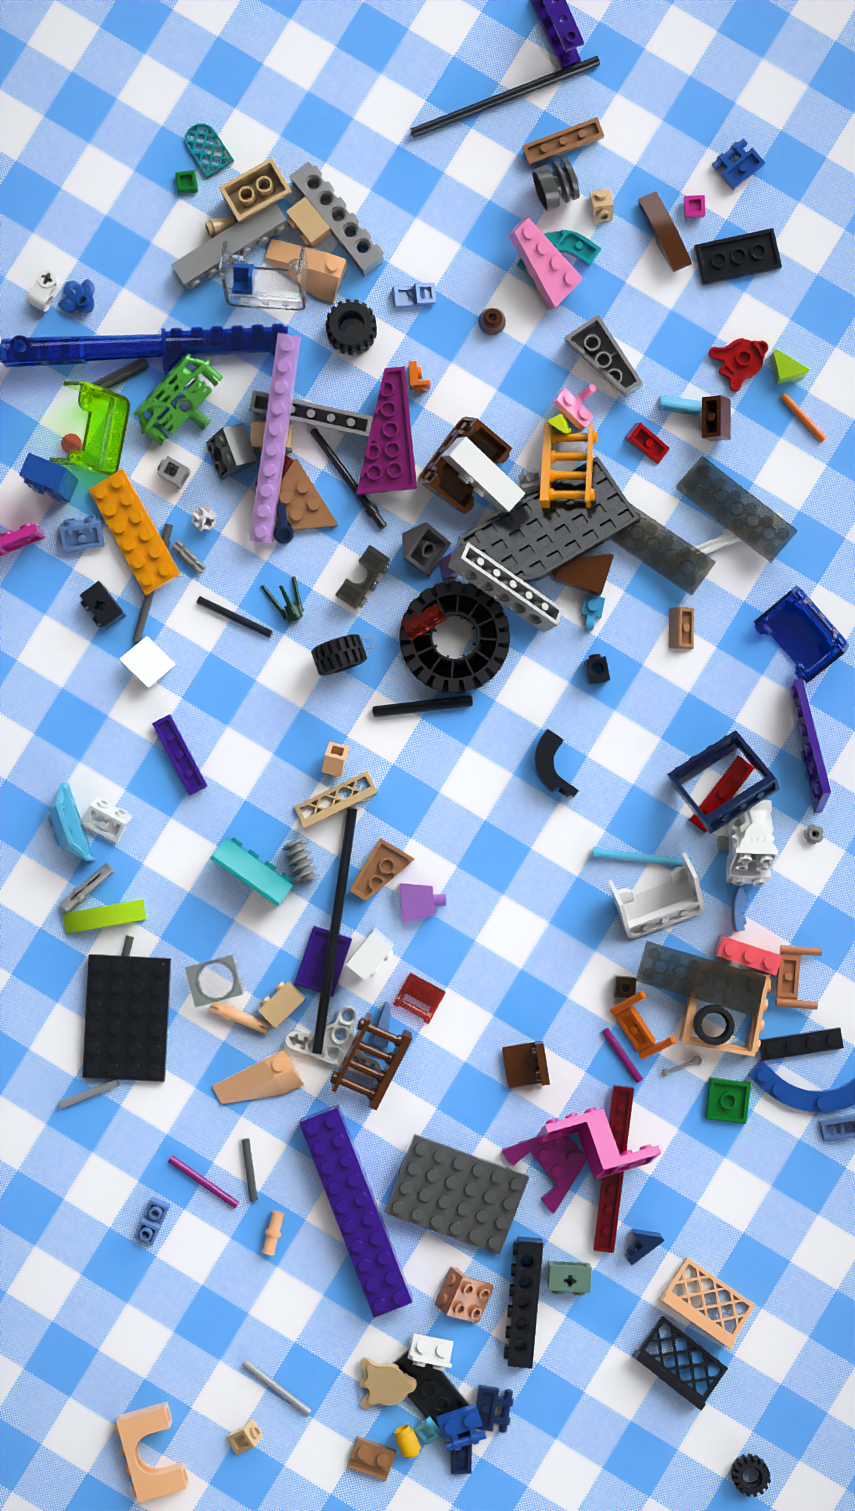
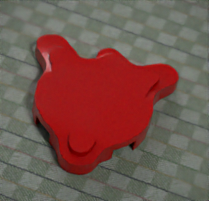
(740, 360)

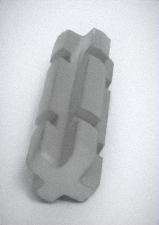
(188, 557)

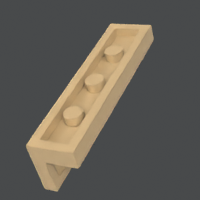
(335, 808)

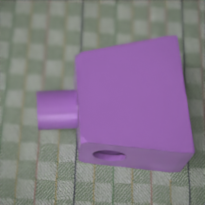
(419, 901)

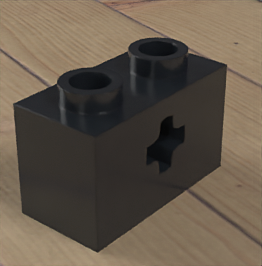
(112, 612)

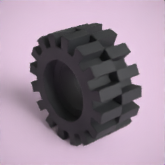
(753, 1487)

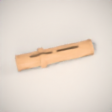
(240, 1017)

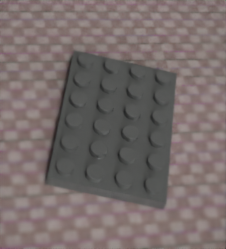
(456, 1194)

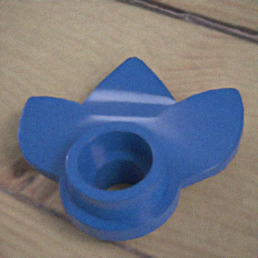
(76, 295)

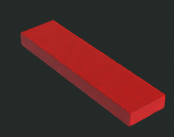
(724, 788)

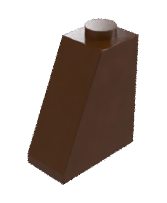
(586, 573)

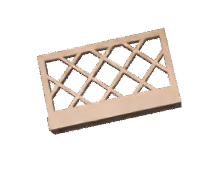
(696, 1317)

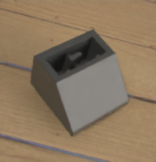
(231, 450)

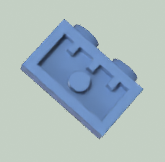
(81, 533)

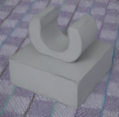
(530, 481)

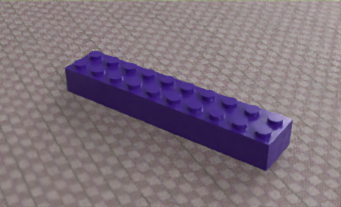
(356, 1210)

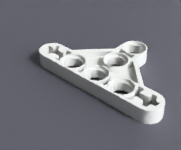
(331, 1042)

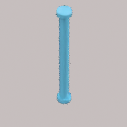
(637, 857)

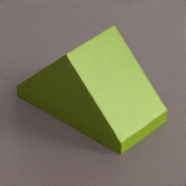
(786, 368)

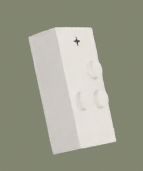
(482, 474)
(370, 954)

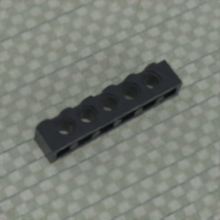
(523, 1356)

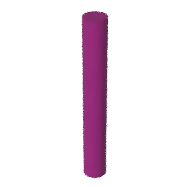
(622, 1055)

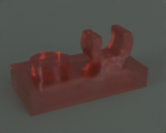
(425, 621)

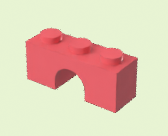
(747, 955)

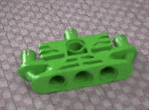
(168, 389)

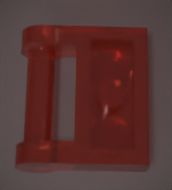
(422, 991)

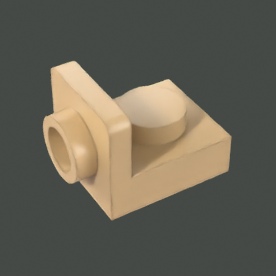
(245, 1437)

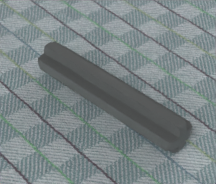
(122, 373)

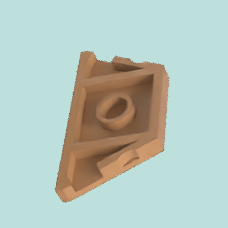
(303, 502)

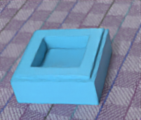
(427, 1430)

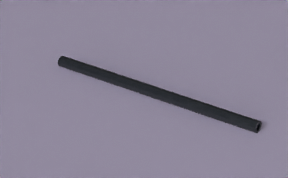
(505, 96)

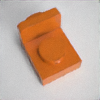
(415, 374)

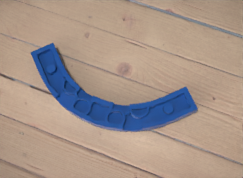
(801, 1098)

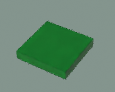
(727, 1100)

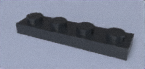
(801, 1043)

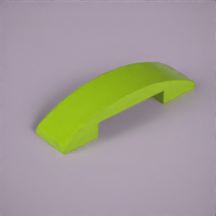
(104, 916)

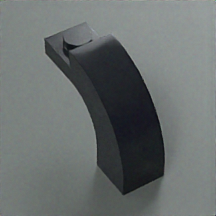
(544, 764)

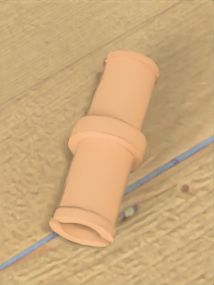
(273, 1232)

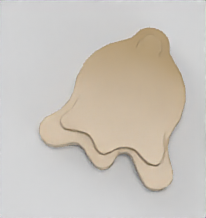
(385, 1383)

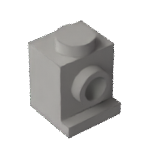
(165, 467)

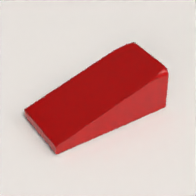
(647, 442)

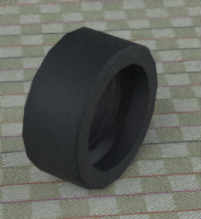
(729, 1029)

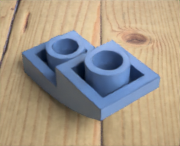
(739, 902)
(152, 1221)

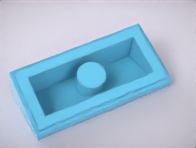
(680, 405)

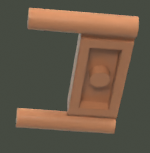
(788, 977)

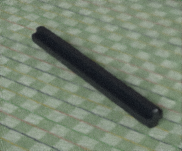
(422, 706)

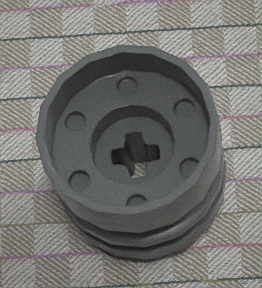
(558, 183)

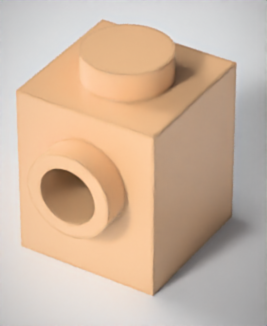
(334, 763)

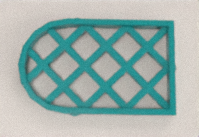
(200, 163)

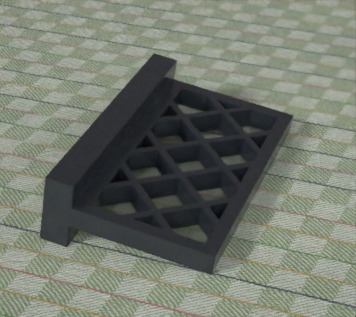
(668, 1376)

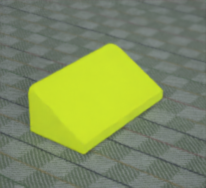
(560, 423)

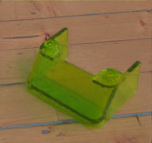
(103, 430)

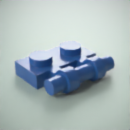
(741, 169)
(458, 1422)

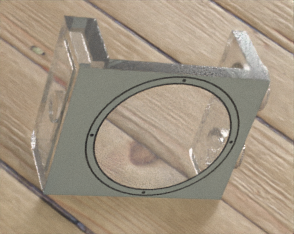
(215, 980)

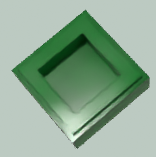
(186, 182)

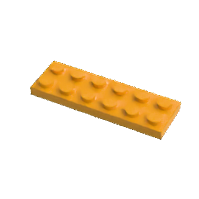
(134, 532)

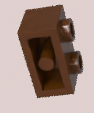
(716, 418)

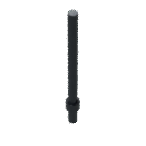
(371, 510)

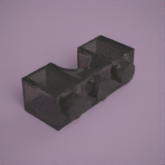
(355, 593)

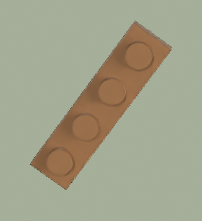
(563, 141)

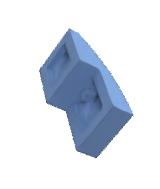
(414, 296)

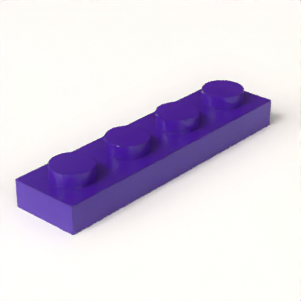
(180, 754)

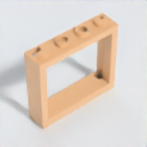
(756, 1026)

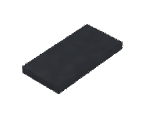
(738, 256)
(434, 1390)

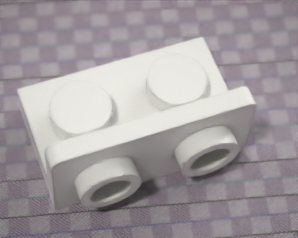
(106, 819)
(430, 1350)

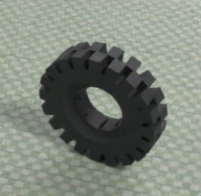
(470, 670)

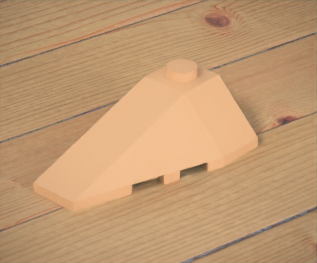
(324, 269)
(266, 1078)

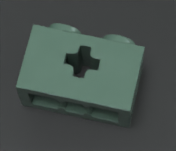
(559, 1271)

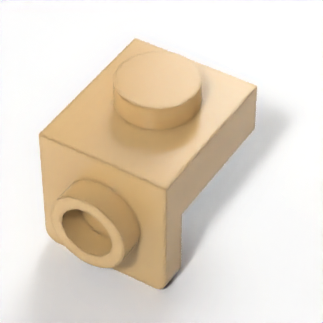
(602, 205)

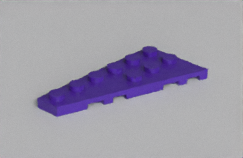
(811, 753)

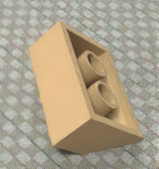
(254, 190)

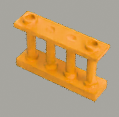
(551, 456)

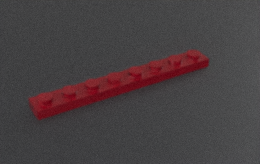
(612, 1185)

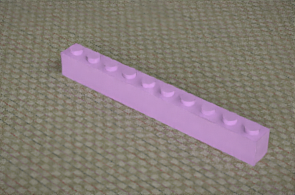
(275, 437)

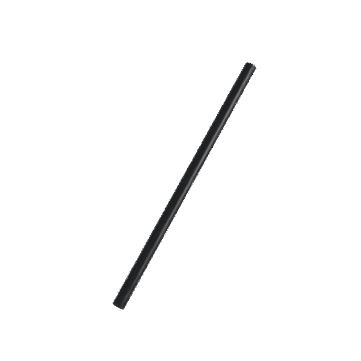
(334, 931)

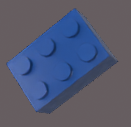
(48, 477)

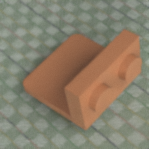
(463, 1296)

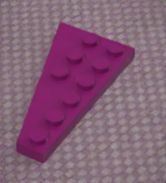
(389, 450)

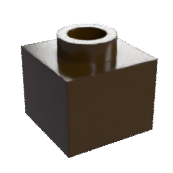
(619, 981)

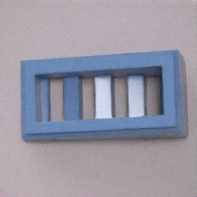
(384, 1023)
(836, 1136)

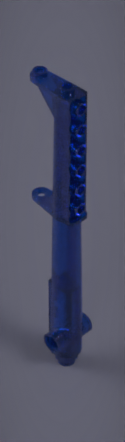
(169, 345)

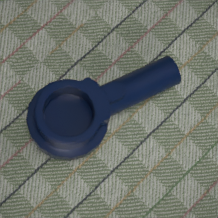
(283, 532)

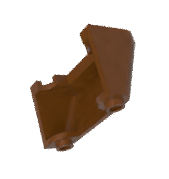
(443, 479)

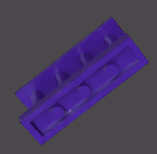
(560, 30)

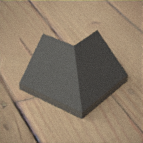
(424, 547)

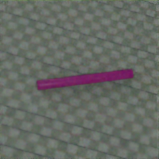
(203, 1181)

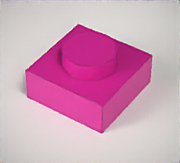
(694, 206)

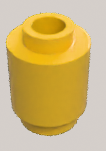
(407, 1441)

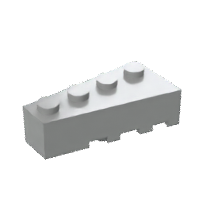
(604, 354)

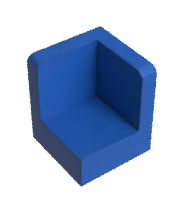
(243, 279)

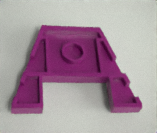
(558, 1157)

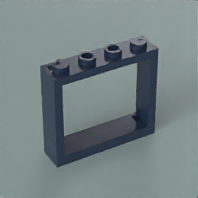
(739, 803)

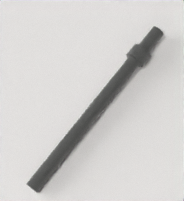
(148, 598)

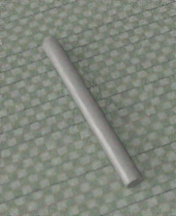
(276, 1387)

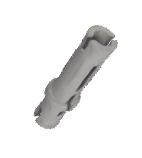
(87, 887)

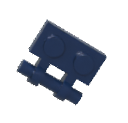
(487, 1401)

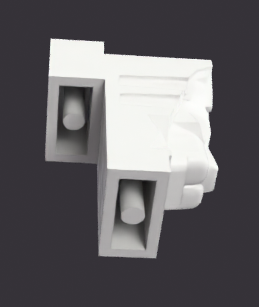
(751, 846)

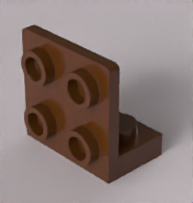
(526, 1064)

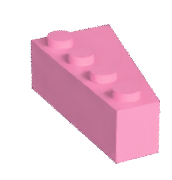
(545, 264)

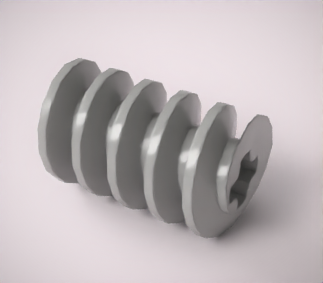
(300, 860)

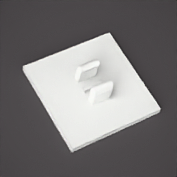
(147, 662)

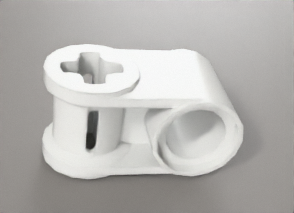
(43, 293)

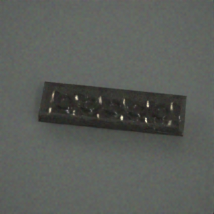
(736, 509)
(665, 553)
(700, 978)

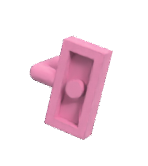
(573, 408)

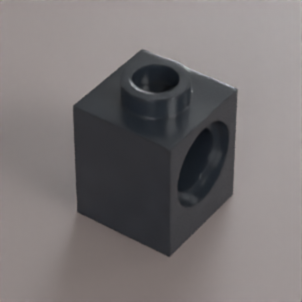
(597, 678)

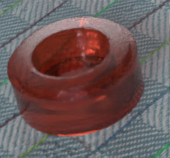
(71, 442)

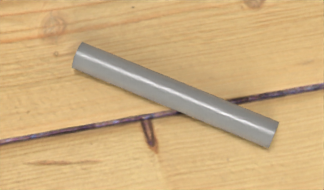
(88, 1094)

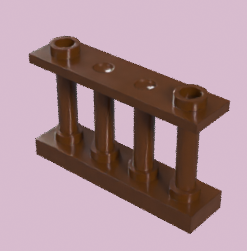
(382, 1077)

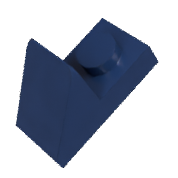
(648, 1242)

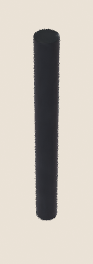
(234, 616)

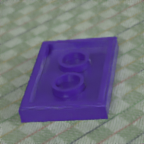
(313, 961)

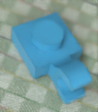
(593, 609)

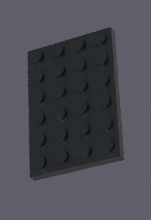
(126, 1017)

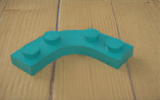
(573, 244)

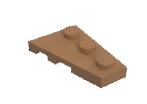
(379, 869)

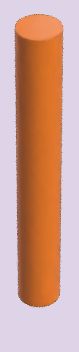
(803, 417)

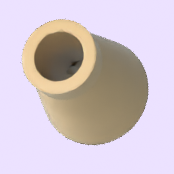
(218, 225)

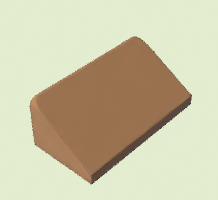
(681, 628)

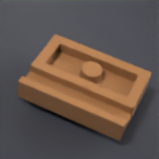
(371, 1458)

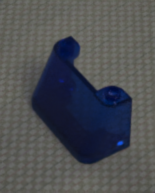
(802, 633)

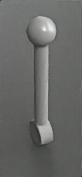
(696, 1060)

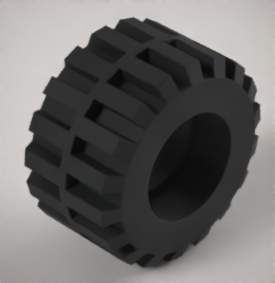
(346, 311)
(339, 654)

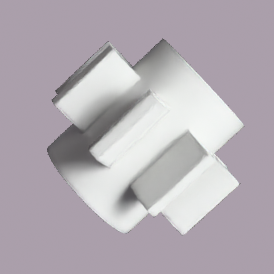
(204, 518)

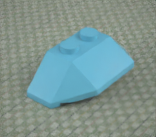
(68, 824)

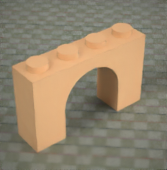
(148, 1481)

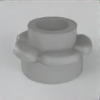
(814, 839)

